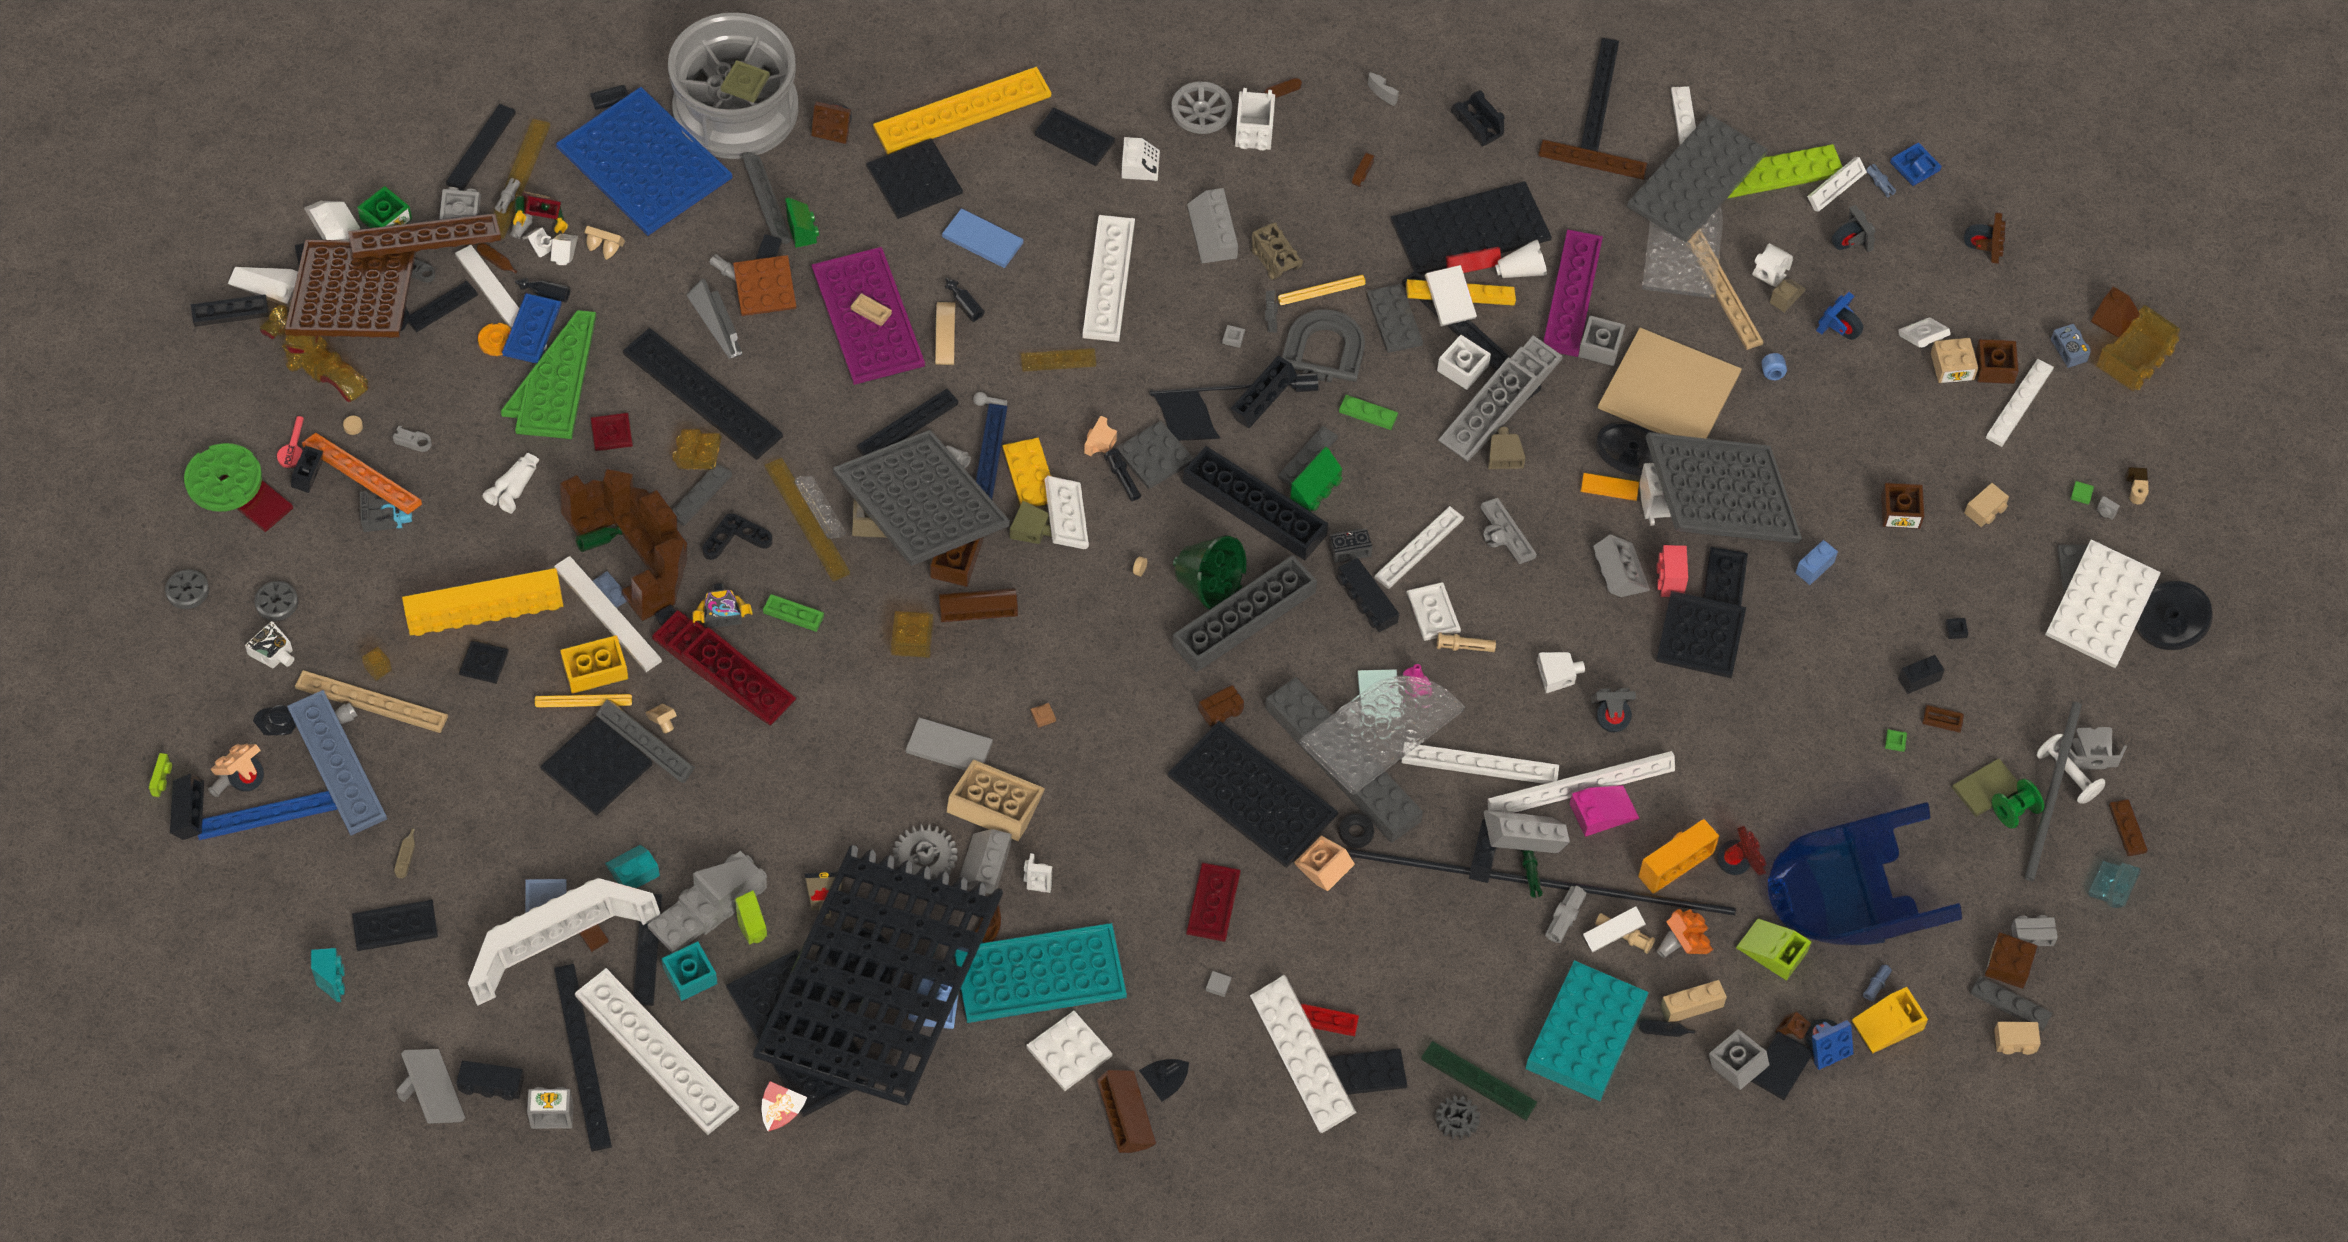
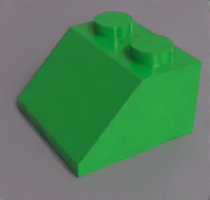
(801, 223)

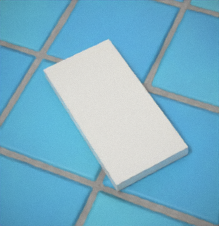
(1066, 512)

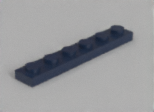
(991, 448)

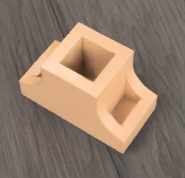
(1100, 438)

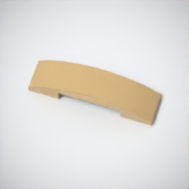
(945, 333)

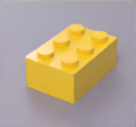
(594, 664)

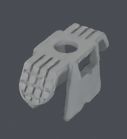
(2094, 749)

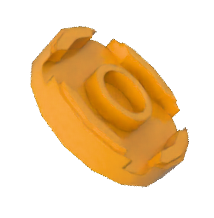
(493, 338)

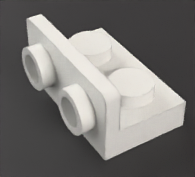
(1037, 875)

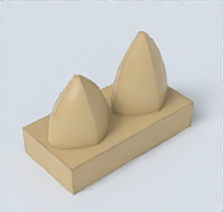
(610, 244)

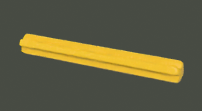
(1322, 289)
(582, 700)

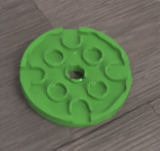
(233, 492)

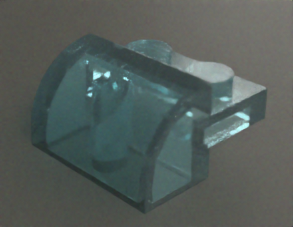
(2114, 883)

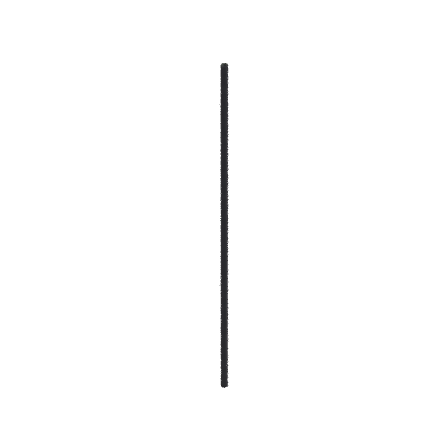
(1544, 882)

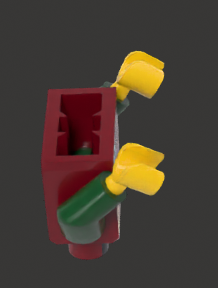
(540, 206)

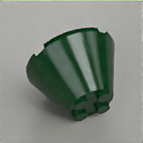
(1212, 569)

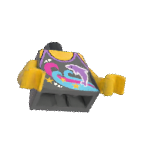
(721, 608)

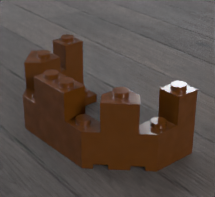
(645, 524)

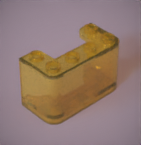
(2139, 349)

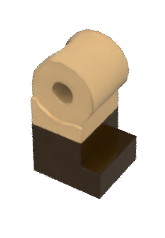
(2139, 484)

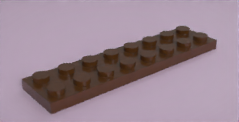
(424, 236)

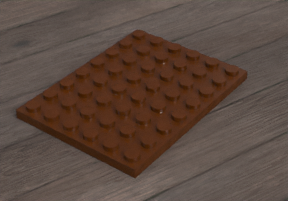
(348, 294)

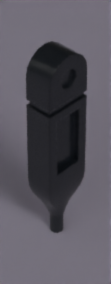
(1664, 1028)

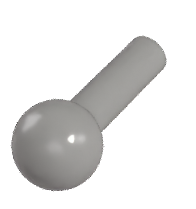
(981, 398)

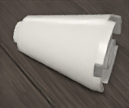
(1523, 262)

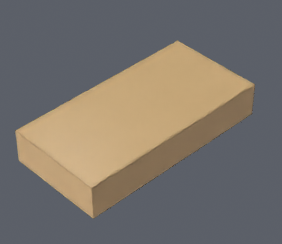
(871, 309)

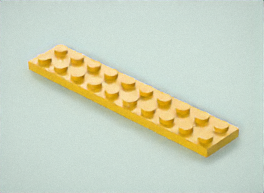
(962, 110)

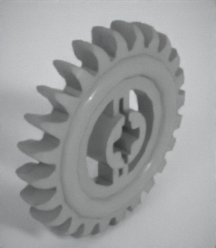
(925, 841)

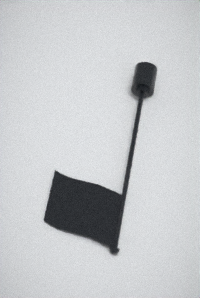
(1188, 414)

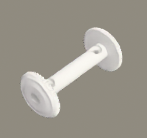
(2090, 789)

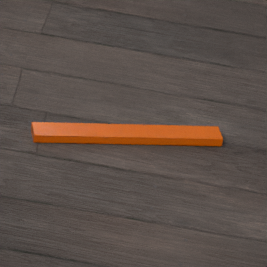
(364, 474)

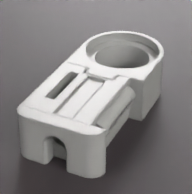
(410, 439)

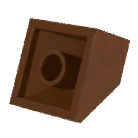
(2115, 312)

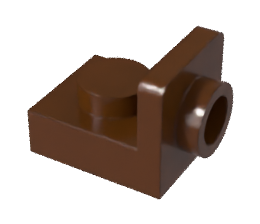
(1794, 1024)

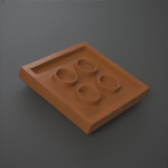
(764, 285)

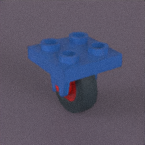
(1841, 318)
(1829, 1041)

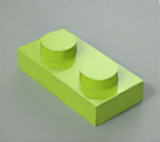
(158, 780)

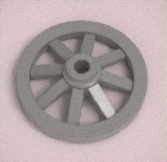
(1201, 109)

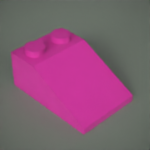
(1602, 808)

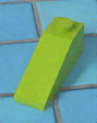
(750, 918)

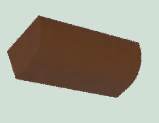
(978, 605)
(1126, 1111)

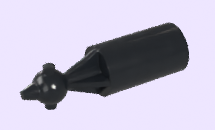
(546, 289)
(965, 301)

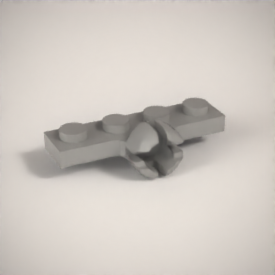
(1505, 532)

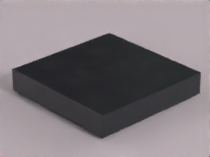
(483, 661)

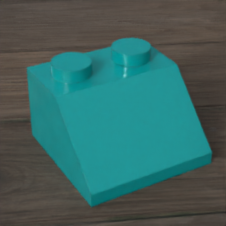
(634, 867)

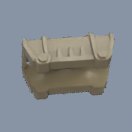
(1268, 254)

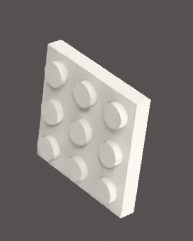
(1069, 1050)

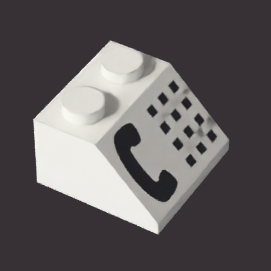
(1139, 160)

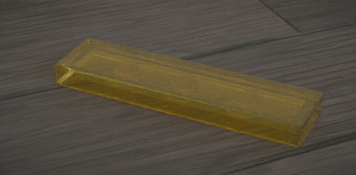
(1058, 359)

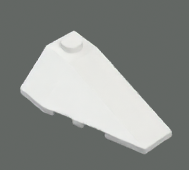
(274, 282)

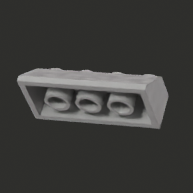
(1213, 226)
(1526, 832)

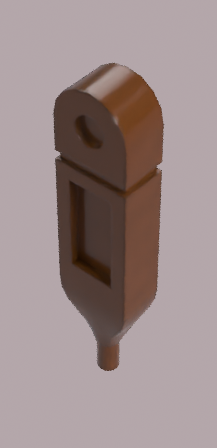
(1285, 87)
(495, 257)

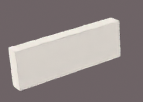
(1614, 929)

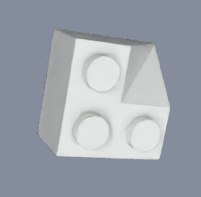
(1463, 362)

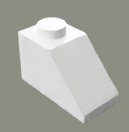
(563, 248)

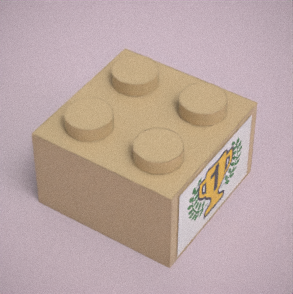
(1954, 360)

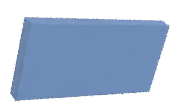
(982, 238)

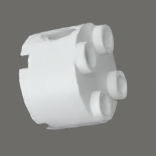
(1772, 265)

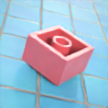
(1672, 570)

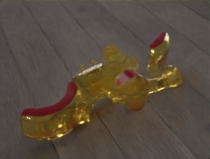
(315, 358)

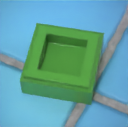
(2082, 492)
(1895, 740)

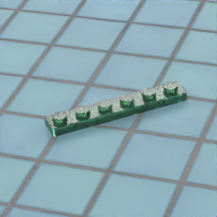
(1479, 1080)

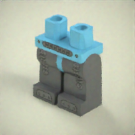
(379, 514)

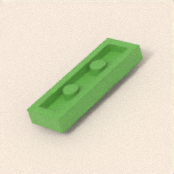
(1368, 412)
(793, 613)

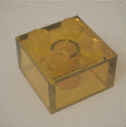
(912, 634)

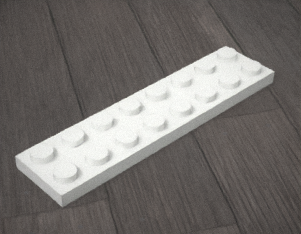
(1108, 278)
(1303, 1054)

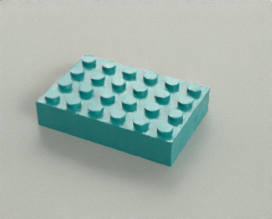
(1587, 1030)

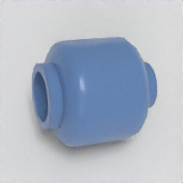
(1774, 366)

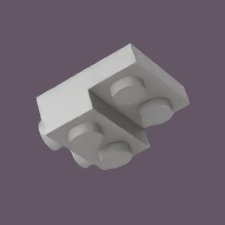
(459, 203)

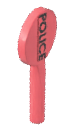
(290, 454)

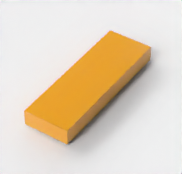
(1610, 486)

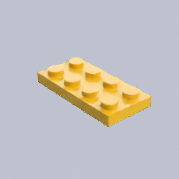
(1027, 470)

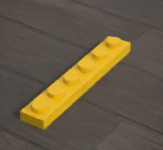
(1479, 293)

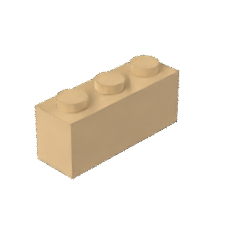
(1693, 1001)

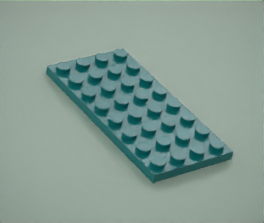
(1042, 973)

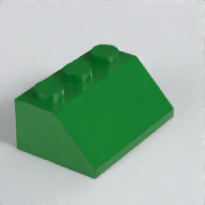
(1316, 481)

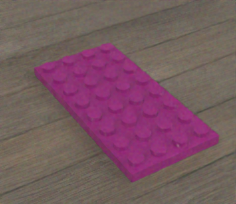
(867, 347)

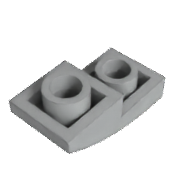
(1378, 86)

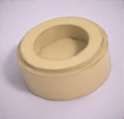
(353, 425)
(1139, 566)

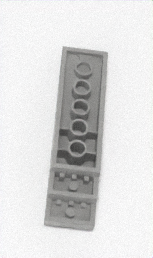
(1500, 398)

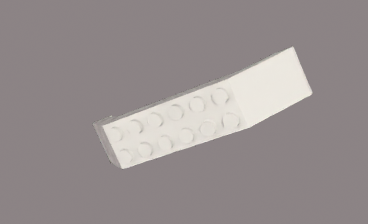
(552, 924)

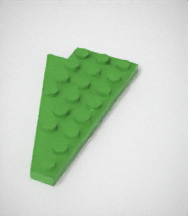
(552, 390)

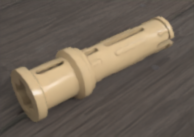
(1456, 642)
(1633, 938)

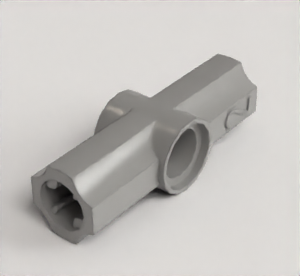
(1565, 914)

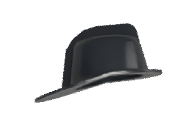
(275, 721)

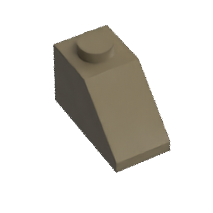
(1786, 294)

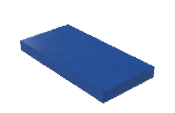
(531, 328)

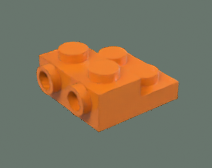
(1689, 931)

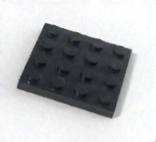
(914, 178)
(1701, 634)
(596, 765)

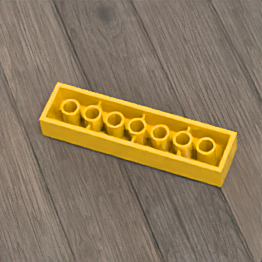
(482, 602)

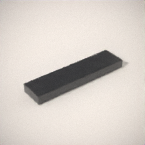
(442, 306)

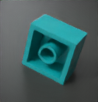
(689, 971)

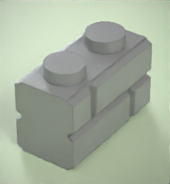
(2036, 930)

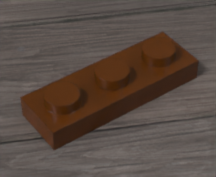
(2128, 827)

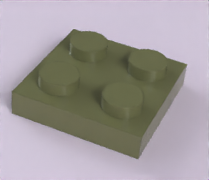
(745, 81)

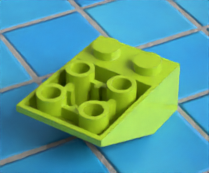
(1775, 947)

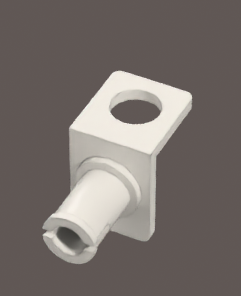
(539, 241)

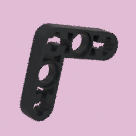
(730, 531)

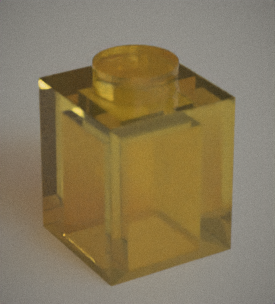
(376, 663)

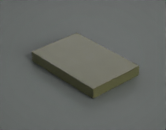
(1982, 785)

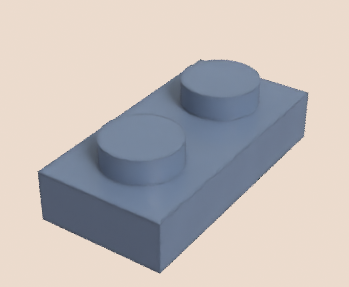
(610, 589)

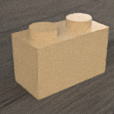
(1987, 505)
(2017, 1037)

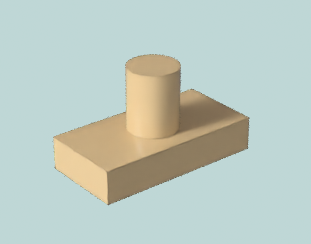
(662, 716)

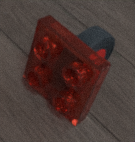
(1738, 855)

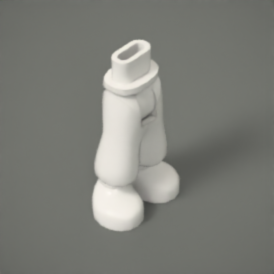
(511, 483)

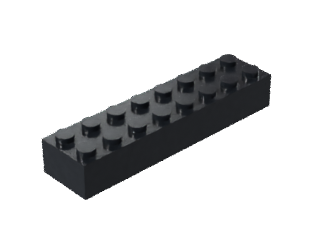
(1255, 503)

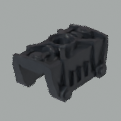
(1484, 113)

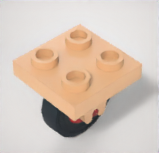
(242, 769)

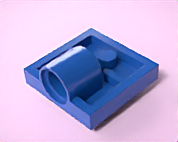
(1915, 164)

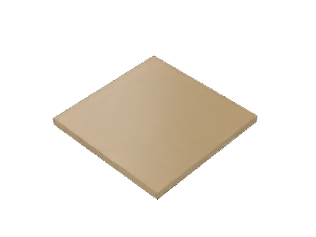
(1669, 387)

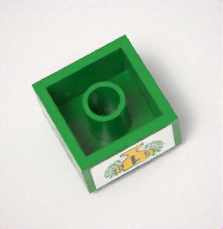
(384, 210)

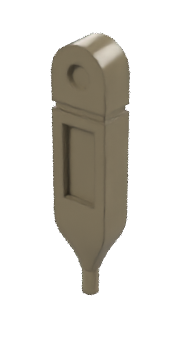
(405, 856)

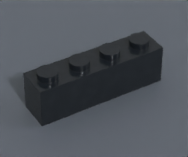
(230, 310)
(1368, 595)

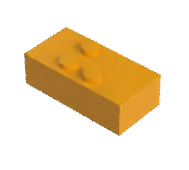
(1678, 856)

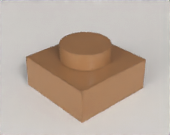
(1043, 715)

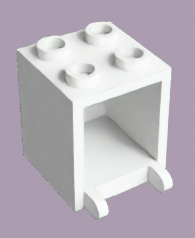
(1255, 120)
(1652, 495)

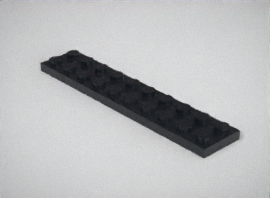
(703, 393)

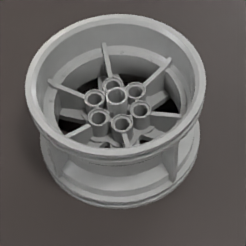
(733, 123)

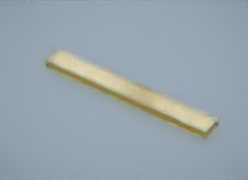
(523, 168)
(805, 518)

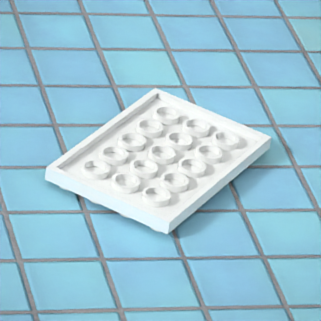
(2103, 603)

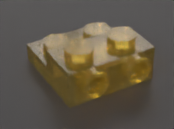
(696, 449)

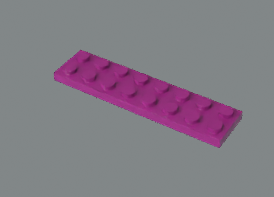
(1572, 292)

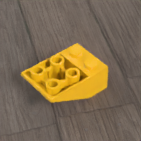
(1890, 1020)

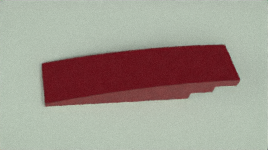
(723, 667)

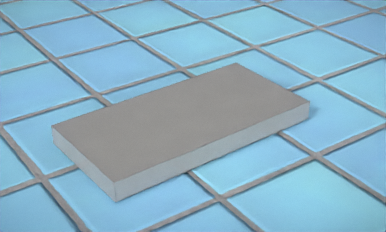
(947, 744)
(433, 1086)

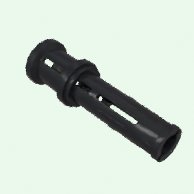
(1119, 468)

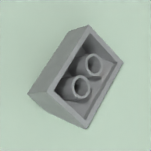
(1620, 566)
(986, 859)

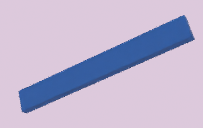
(266, 815)

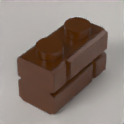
(1221, 706)

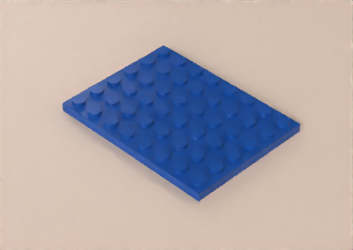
(644, 161)

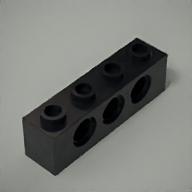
(1263, 391)

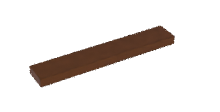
(1592, 159)

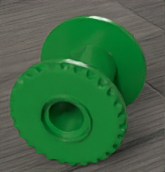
(2010, 808)

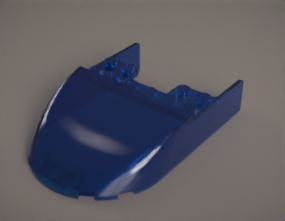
(1836, 885)

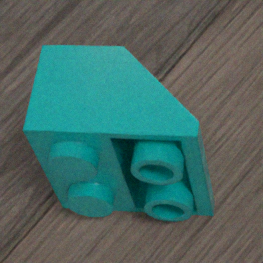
(328, 972)

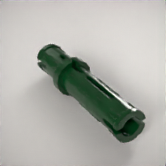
(1530, 865)

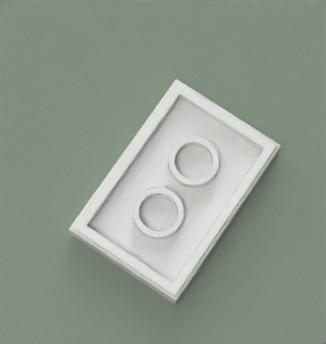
(1450, 295)
(1433, 611)

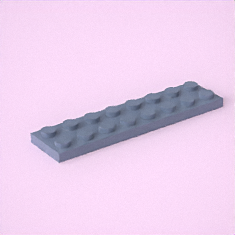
(337, 762)

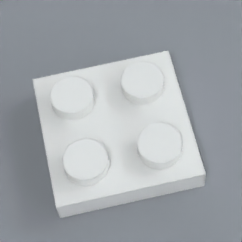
(1924, 332)

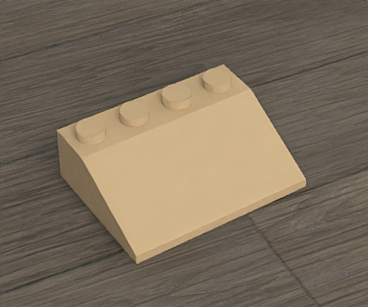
(994, 799)

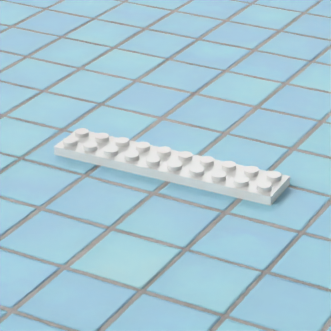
(657, 1051)

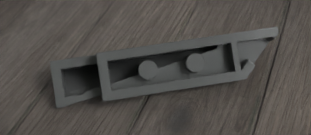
(715, 317)

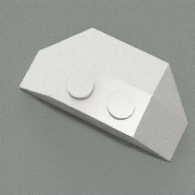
(332, 219)

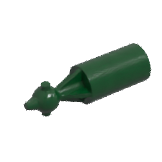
(596, 538)

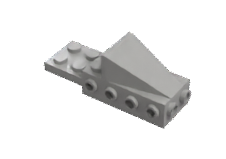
(708, 901)

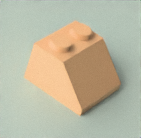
(1325, 863)

